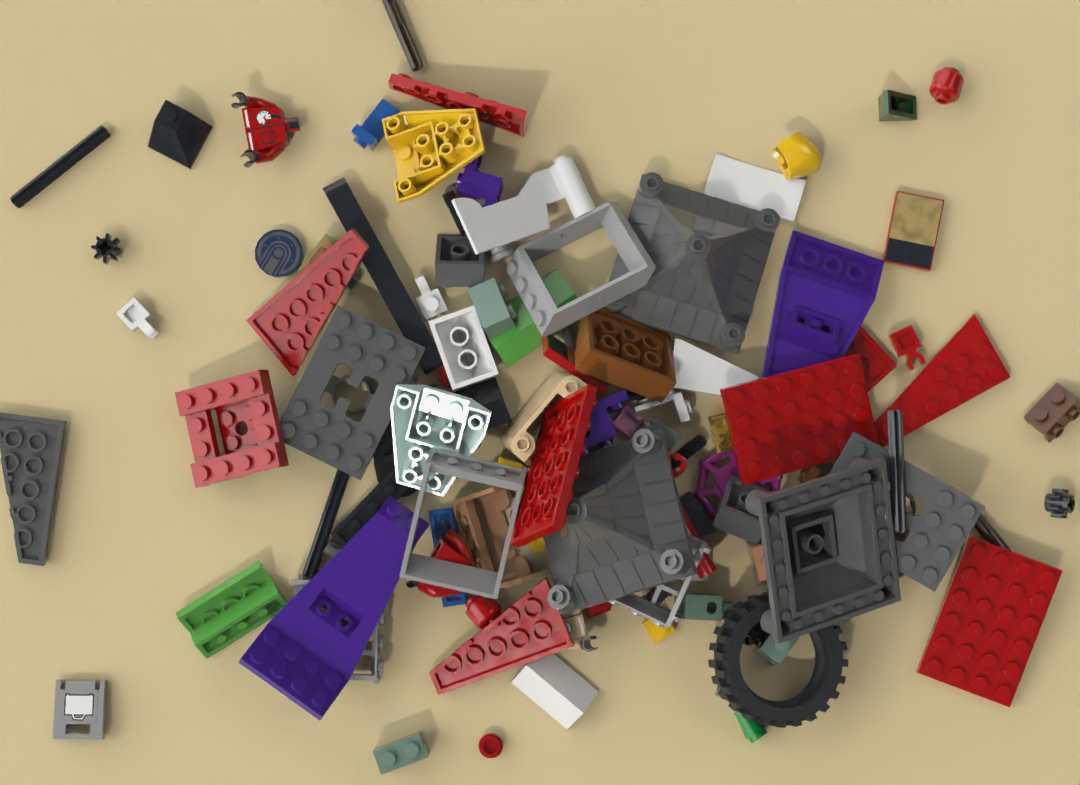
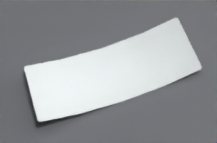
(754, 187)

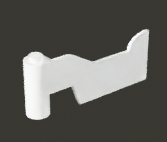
(526, 212)

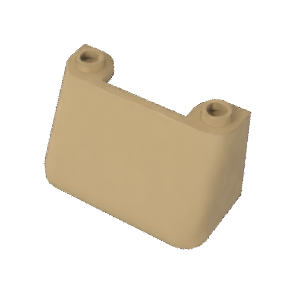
(519, 433)

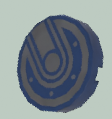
(279, 253)

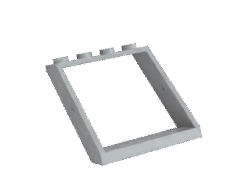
(534, 292)
(451, 574)

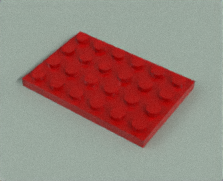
(797, 417)
(554, 467)
(989, 621)

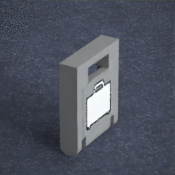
(80, 704)

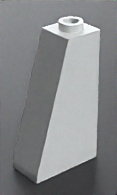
(703, 372)

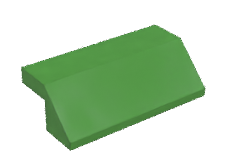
(525, 336)
(232, 609)

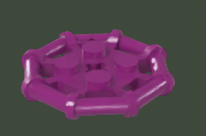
(721, 479)

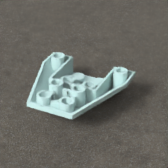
(437, 420)

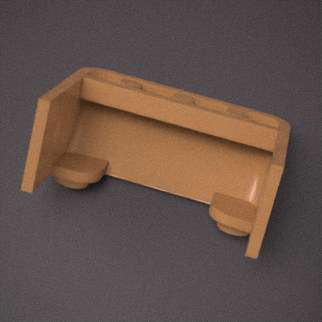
(485, 529)

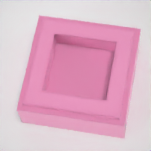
(627, 422)

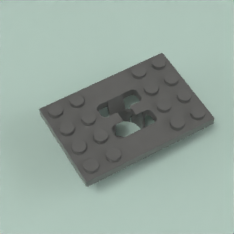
(370, 353)
(937, 531)

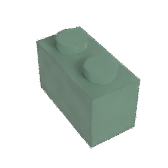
(492, 308)
(401, 752)

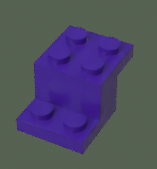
(478, 185)
(601, 428)

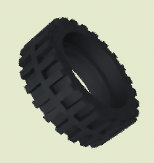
(742, 699)

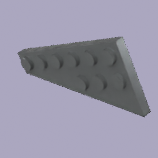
(30, 469)

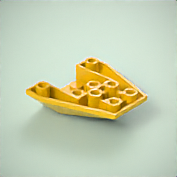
(431, 147)

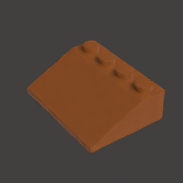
(625, 354)

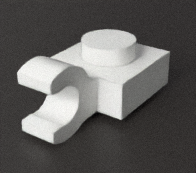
(430, 301)
(136, 317)

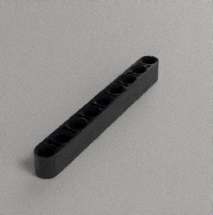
(384, 274)

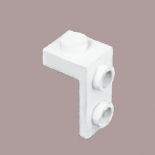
(681, 407)

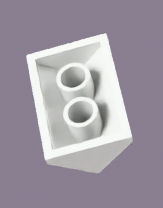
(463, 348)
(555, 688)

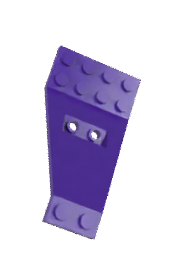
(825, 291)
(308, 650)

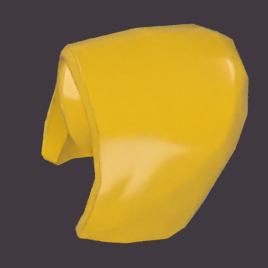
(797, 156)

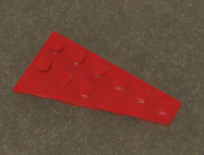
(954, 376)

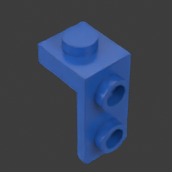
(372, 129)

